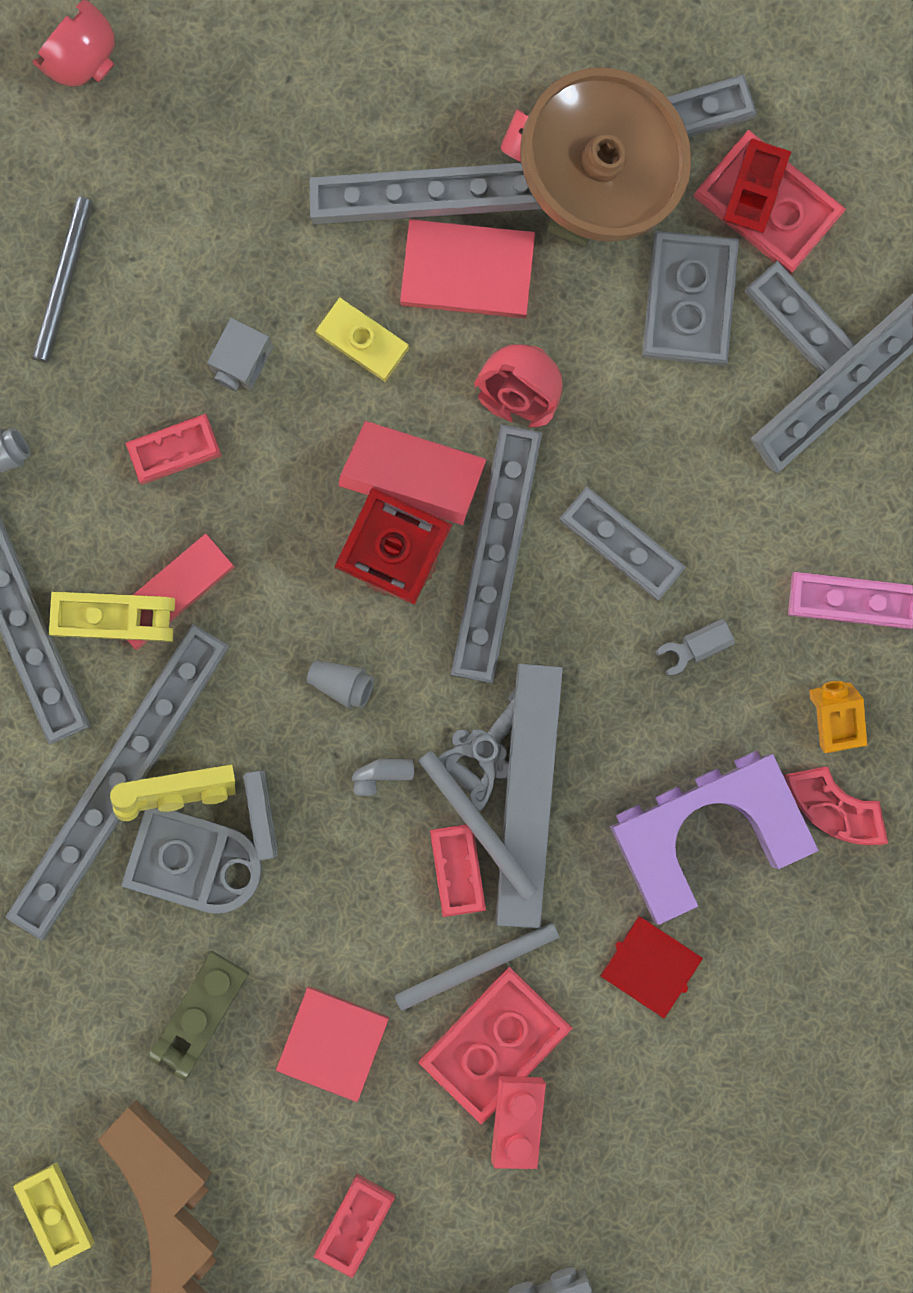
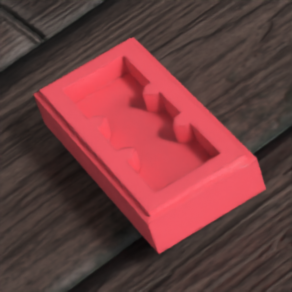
(173, 449)
(457, 870)
(354, 1225)

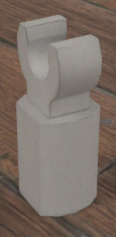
(699, 645)

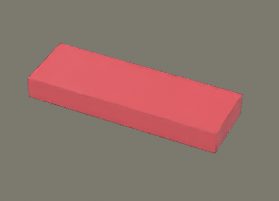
(185, 579)

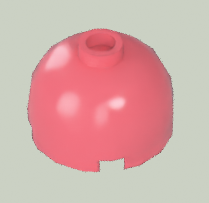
(78, 48)
(521, 382)

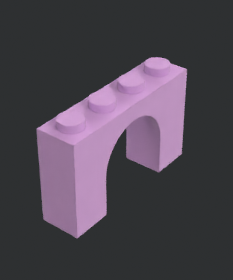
(752, 788)

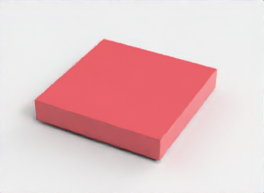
(332, 1044)

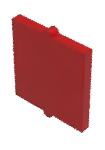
(651, 967)

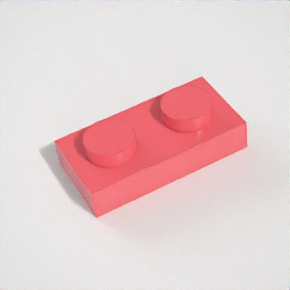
(518, 1122)

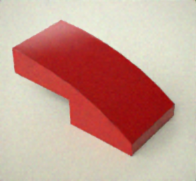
(757, 185)

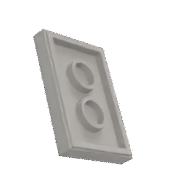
(690, 298)

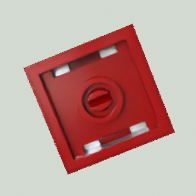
(393, 547)

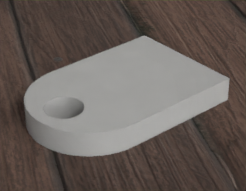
(189, 860)

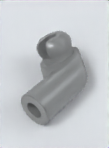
(379, 770)

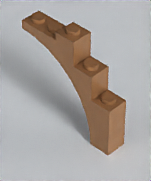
(164, 1180)

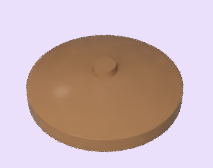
(605, 154)

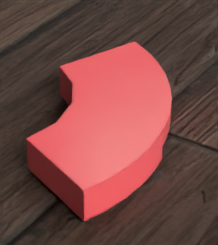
(834, 810)

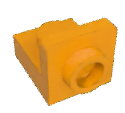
(839, 716)

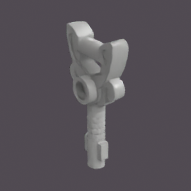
(485, 748)

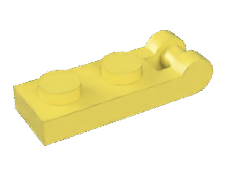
(110, 616)
(172, 791)

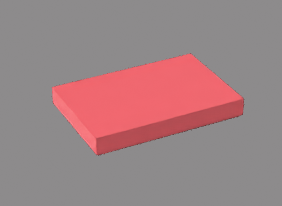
(798, 217)
(467, 268)
(413, 471)
(497, 1036)

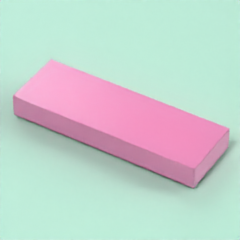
(851, 600)

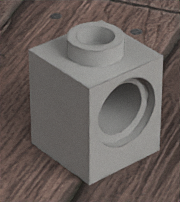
(239, 356)

